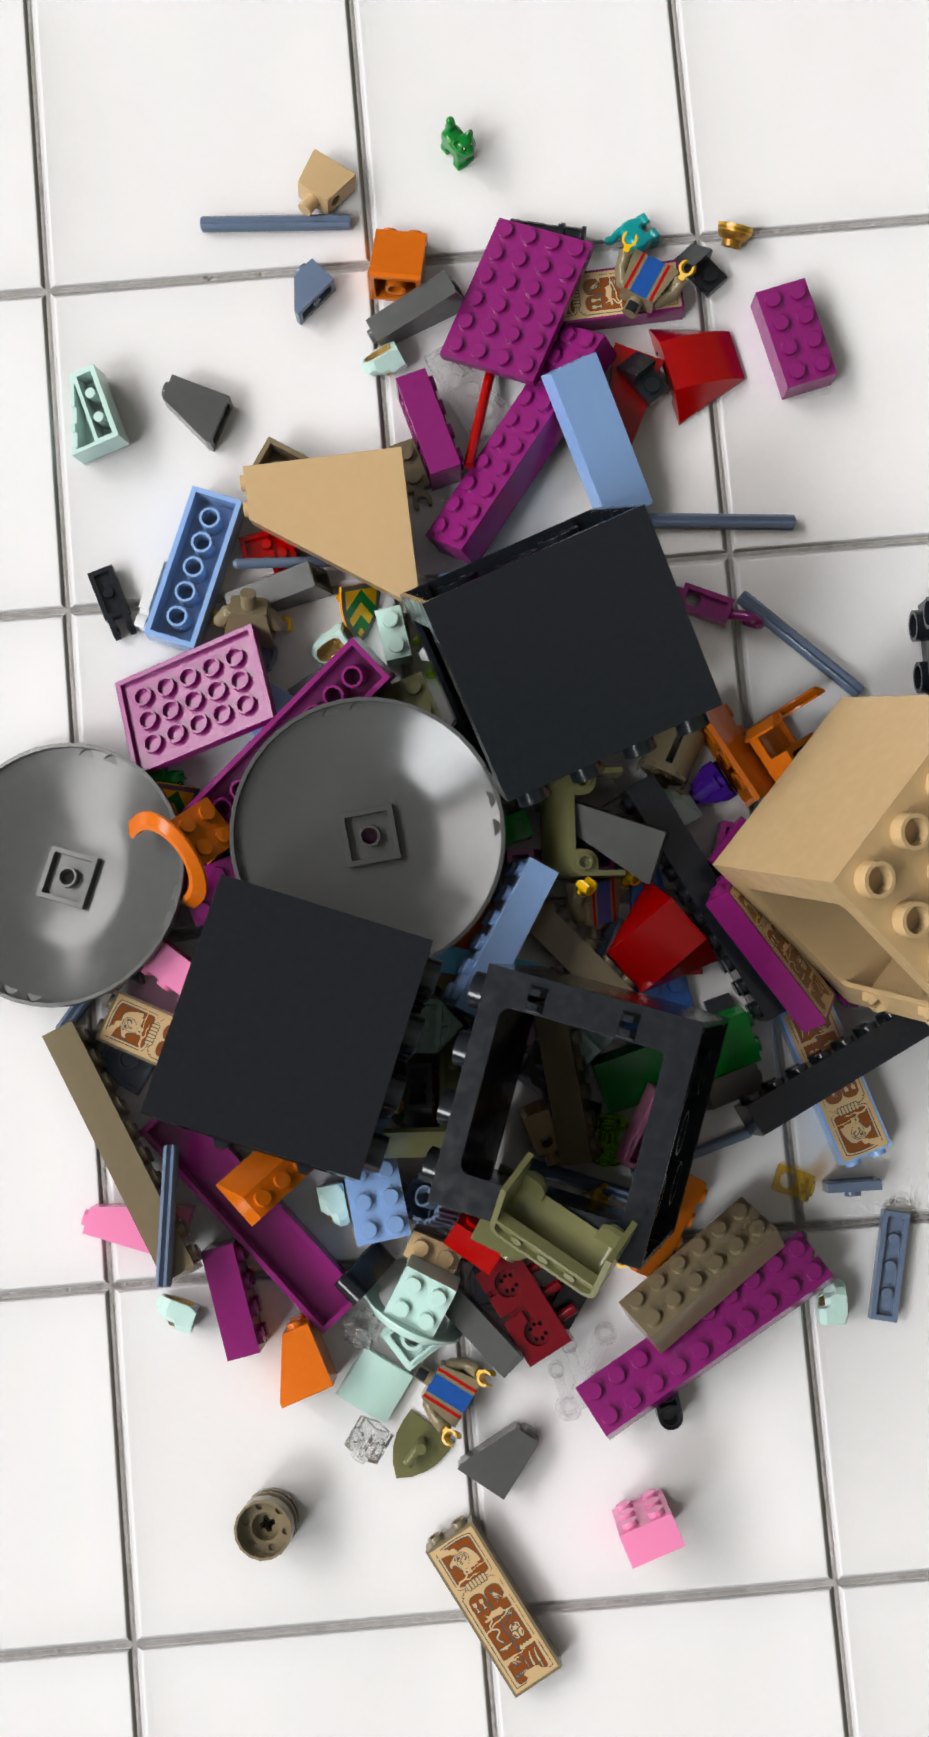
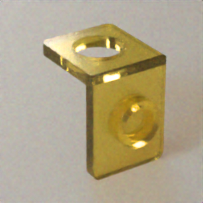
(803, 1186)

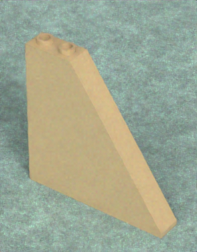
(341, 511)

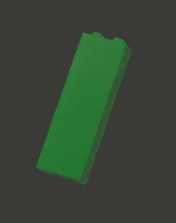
(628, 1069)

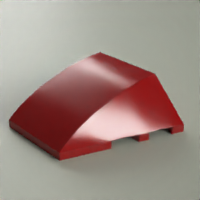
(696, 367)
(658, 942)

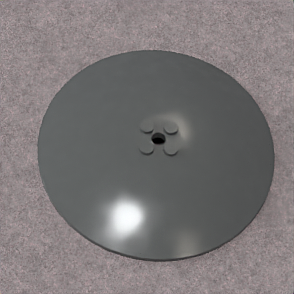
(383, 769)
(66, 813)

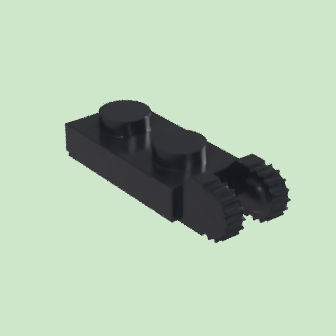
(111, 599)

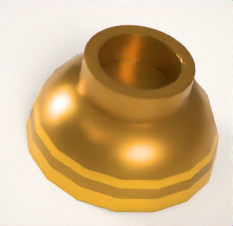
(733, 234)

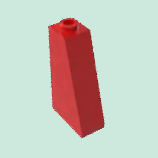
(628, 402)

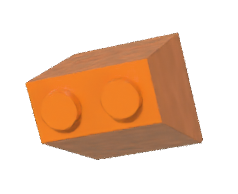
(397, 263)
(304, 1362)

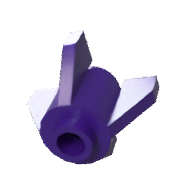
(711, 785)

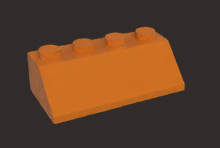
(735, 757)
(259, 1184)
(694, 1194)

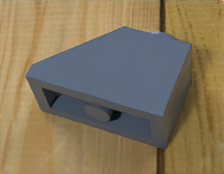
(311, 289)

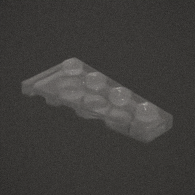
(463, 390)

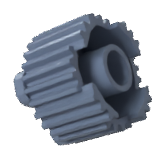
(427, 1212)

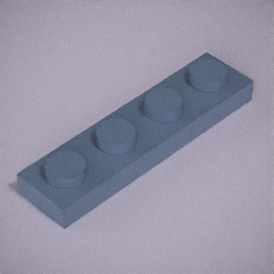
(889, 1265)

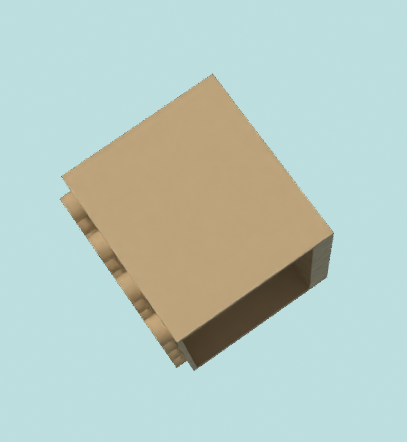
(845, 853)

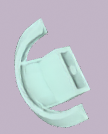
(418, 1303)

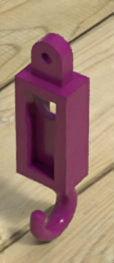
(717, 608)

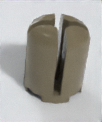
(682, 762)

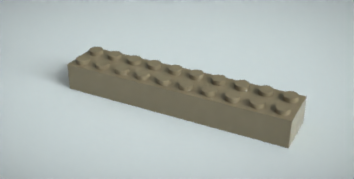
(118, 1141)

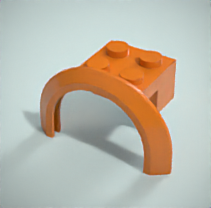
(773, 738)
(198, 837)

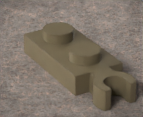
(415, 473)

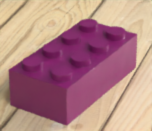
(793, 338)
(429, 428)
(235, 1298)

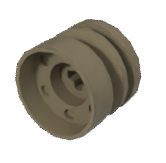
(259, 1537)

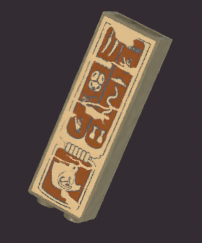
(134, 1027)
(493, 1604)

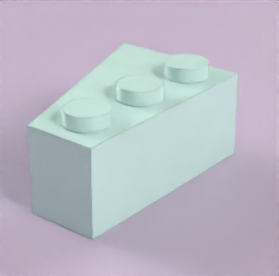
(96, 420)

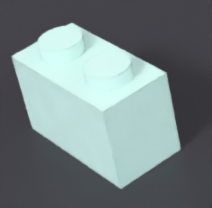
(393, 636)

